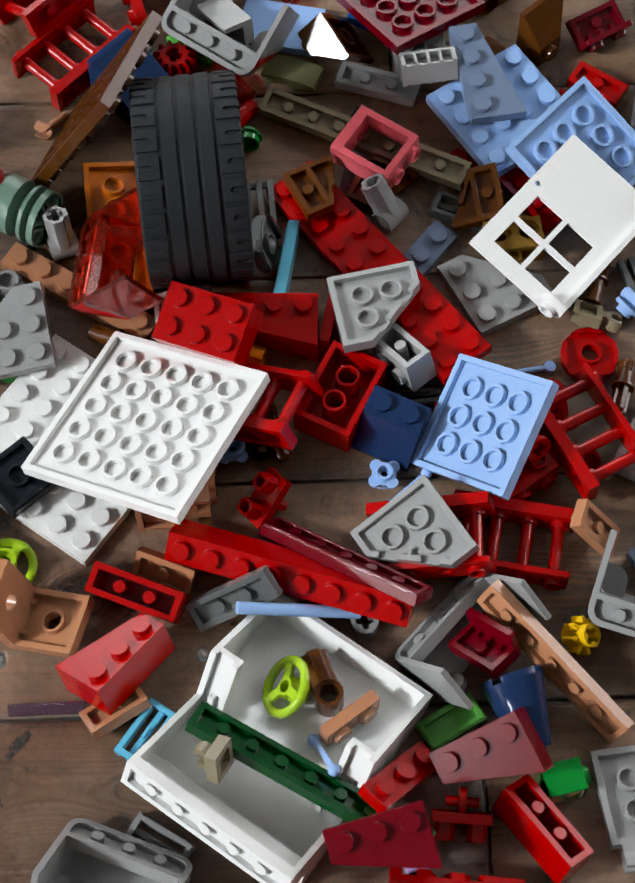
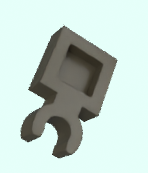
(592, 315)

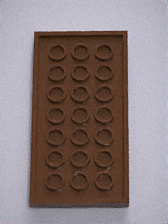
(98, 102)

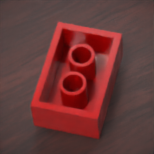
(207, 323)
(346, 387)

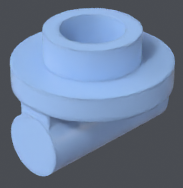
(626, 302)

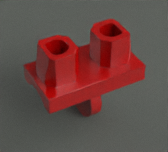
(266, 498)
(476, 821)

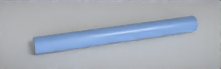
(292, 609)

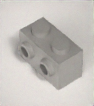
(406, 358)

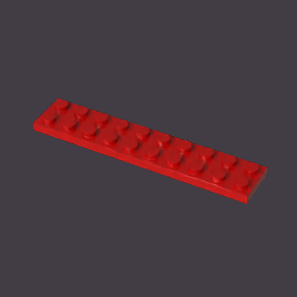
(356, 244)

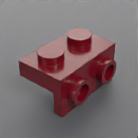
(597, 25)
(486, 643)

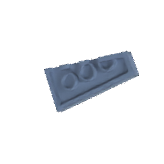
(483, 82)

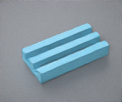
(121, 747)

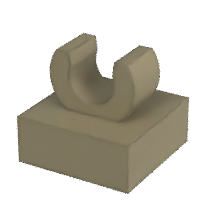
(215, 758)

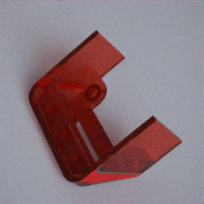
(106, 263)

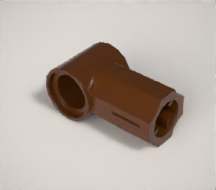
(324, 681)

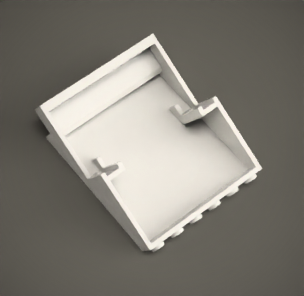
(248, 815)

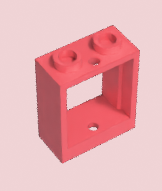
(354, 132)

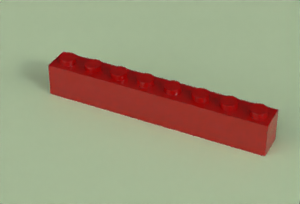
(297, 575)

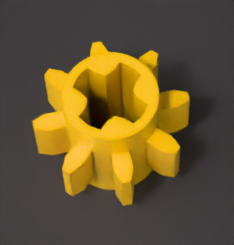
(580, 635)

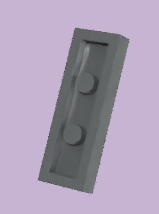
(219, 603)

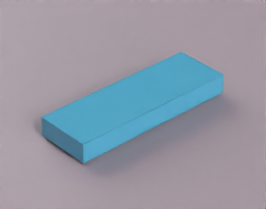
(287, 257)

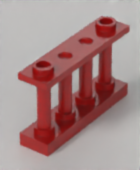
(39, 15)
(77, 80)
(277, 431)
(571, 455)
(471, 505)
(529, 516)

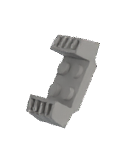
(427, 63)

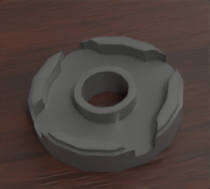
(265, 245)

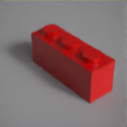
(136, 592)
(542, 829)

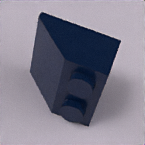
(391, 427)

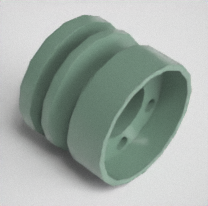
(23, 207)

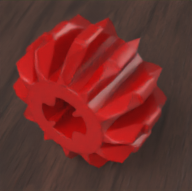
(177, 58)

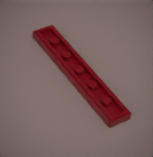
(347, 561)

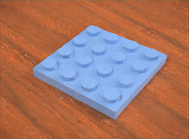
(588, 117)
(488, 140)
(485, 425)

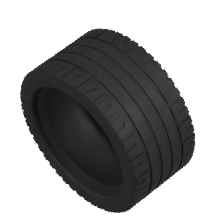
(191, 178)

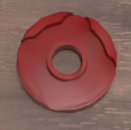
(593, 340)

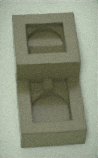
(297, 73)

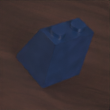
(103, 57)

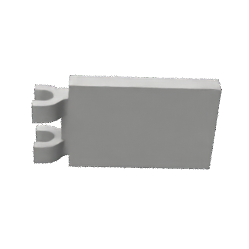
(615, 786)

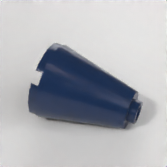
(520, 689)

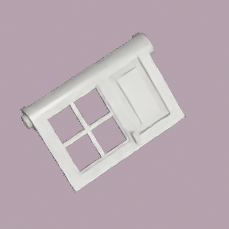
(587, 199)

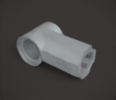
(386, 207)
(61, 237)

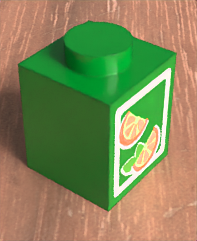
(565, 780)

